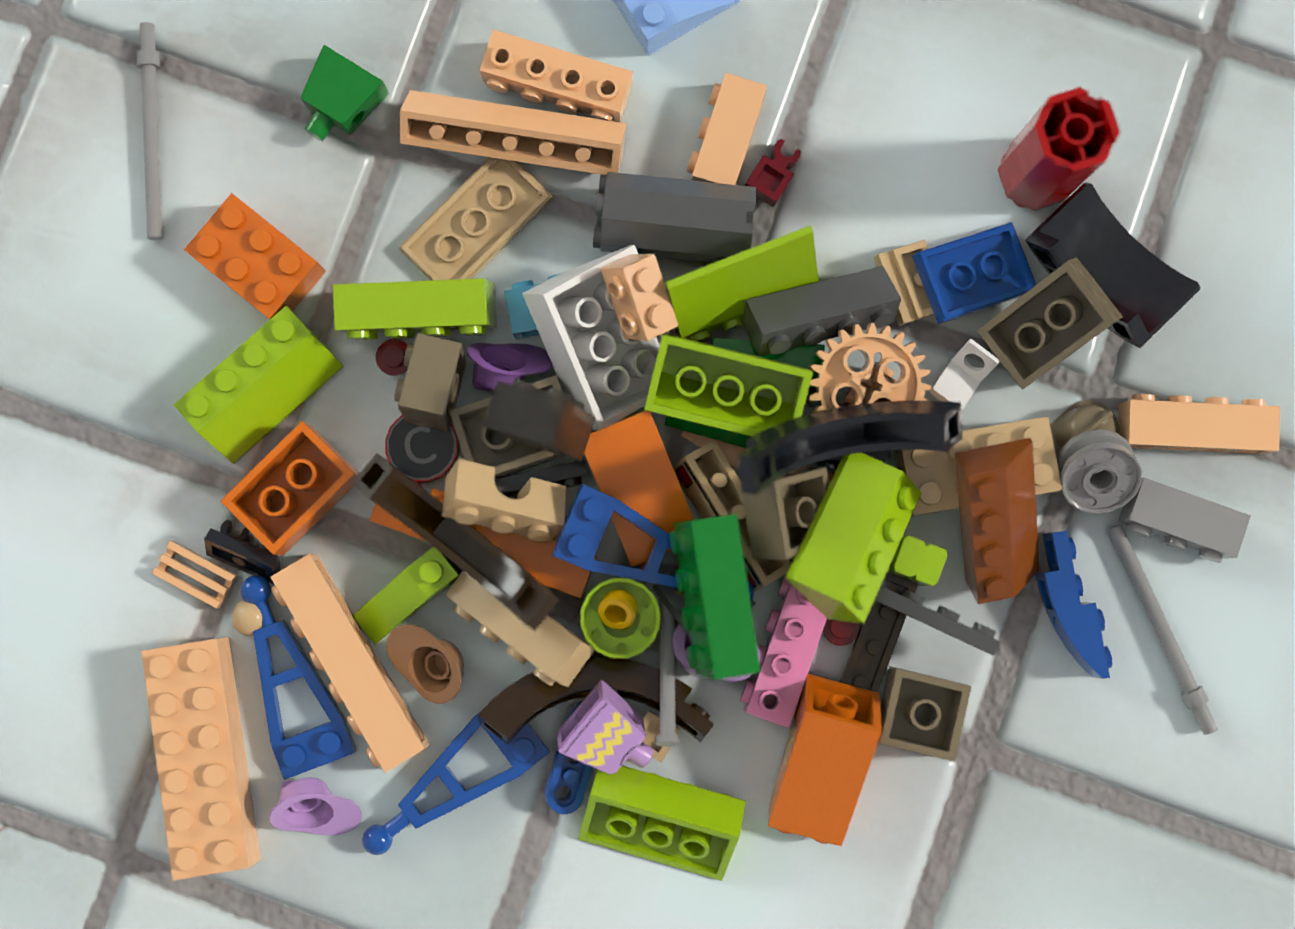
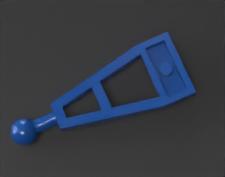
(585, 530)
(313, 746)
(522, 753)

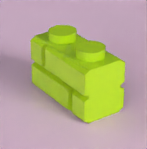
(918, 561)

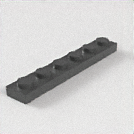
(942, 619)

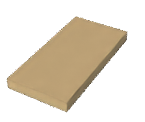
(476, 221)

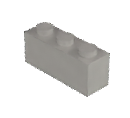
(1185, 521)

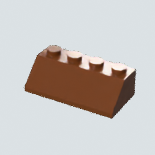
(998, 518)

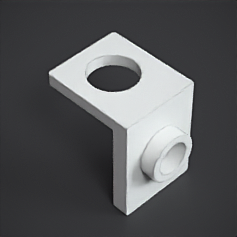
(961, 378)

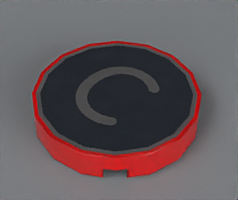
(421, 451)

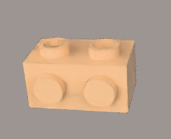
(639, 297)

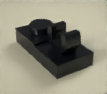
(241, 554)

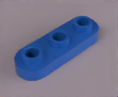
(570, 774)

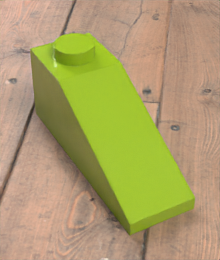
(407, 594)

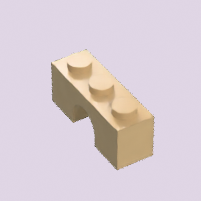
(474, 499)

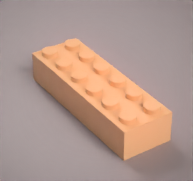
(201, 758)

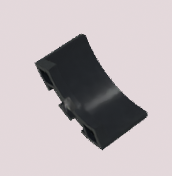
(1129, 274)

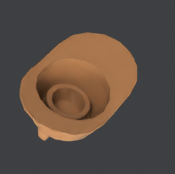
(426, 662)

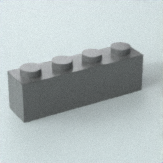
(820, 310)

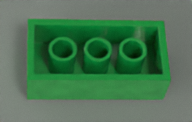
(715, 597)

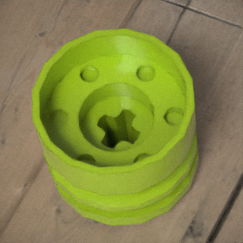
(620, 642)

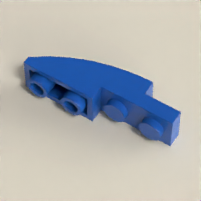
(1075, 622)

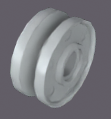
(1102, 490)

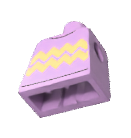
(605, 732)

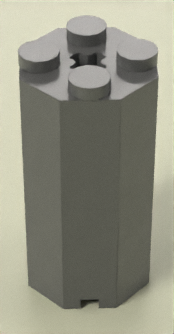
(673, 217)

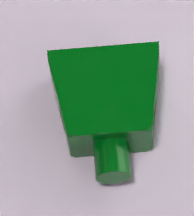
(340, 94)

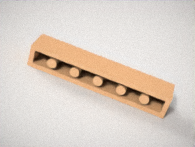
(512, 133)
(349, 661)

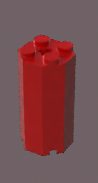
(1058, 149)

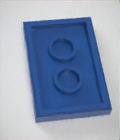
(974, 272)

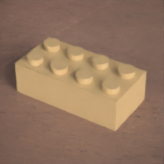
(936, 471)

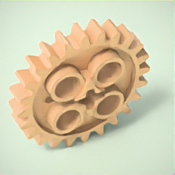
(835, 373)

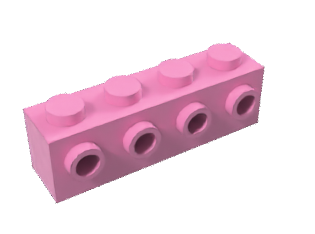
(785, 658)

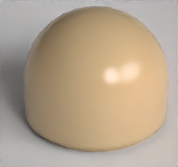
(246, 618)

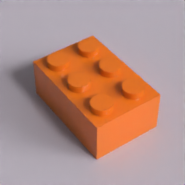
(254, 258)
(291, 489)

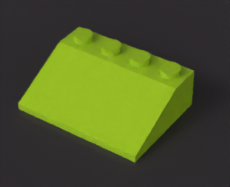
(718, 292)

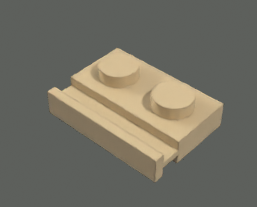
(905, 278)

